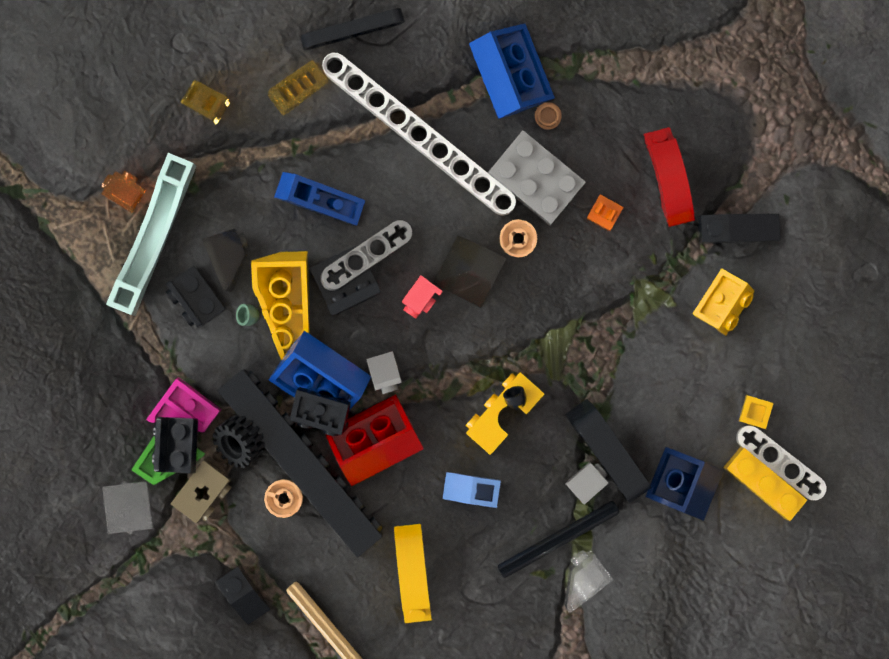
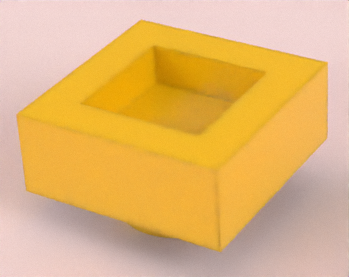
(756, 412)

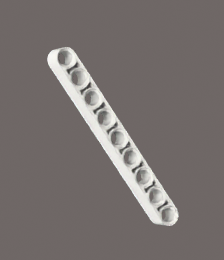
(411, 122)

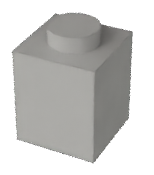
(587, 482)

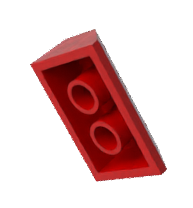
(375, 441)

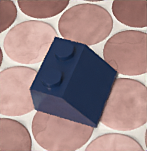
(684, 483)

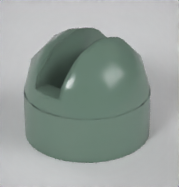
(247, 315)

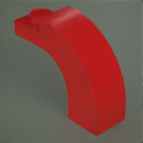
(671, 176)

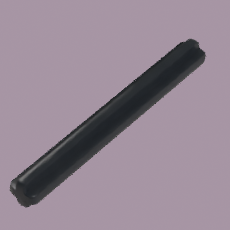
(558, 539)

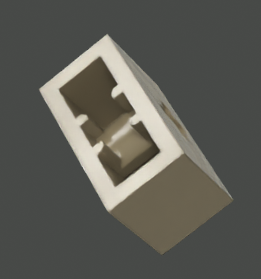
(187, 499)

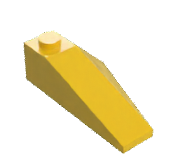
(283, 294)

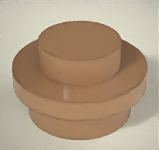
(548, 116)

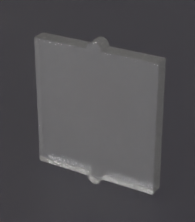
(127, 507)

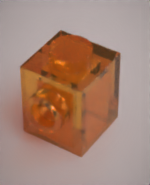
(123, 190)

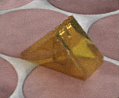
(205, 101)

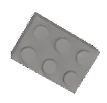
(536, 178)

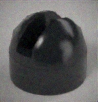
(515, 397)

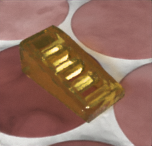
(285, 107)

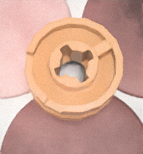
(515, 227)
(272, 498)

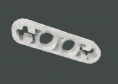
(783, 459)

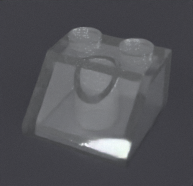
(584, 579)

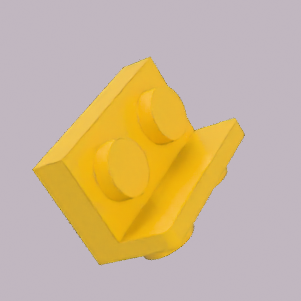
(724, 302)

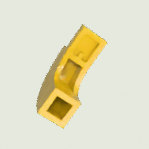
(412, 573)

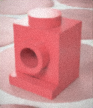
(420, 297)

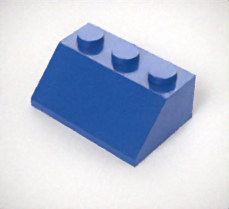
(511, 70)
(319, 369)

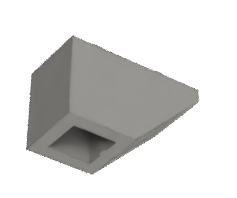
(384, 372)

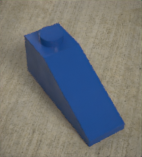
(319, 198)

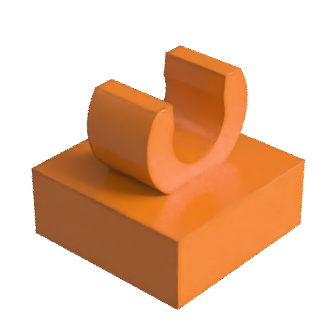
(604, 212)

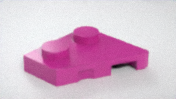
(185, 402)

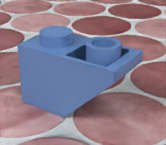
(471, 489)

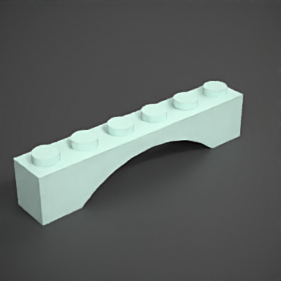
(147, 248)

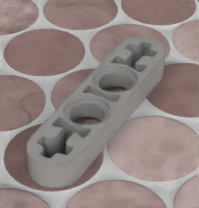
(364, 252)

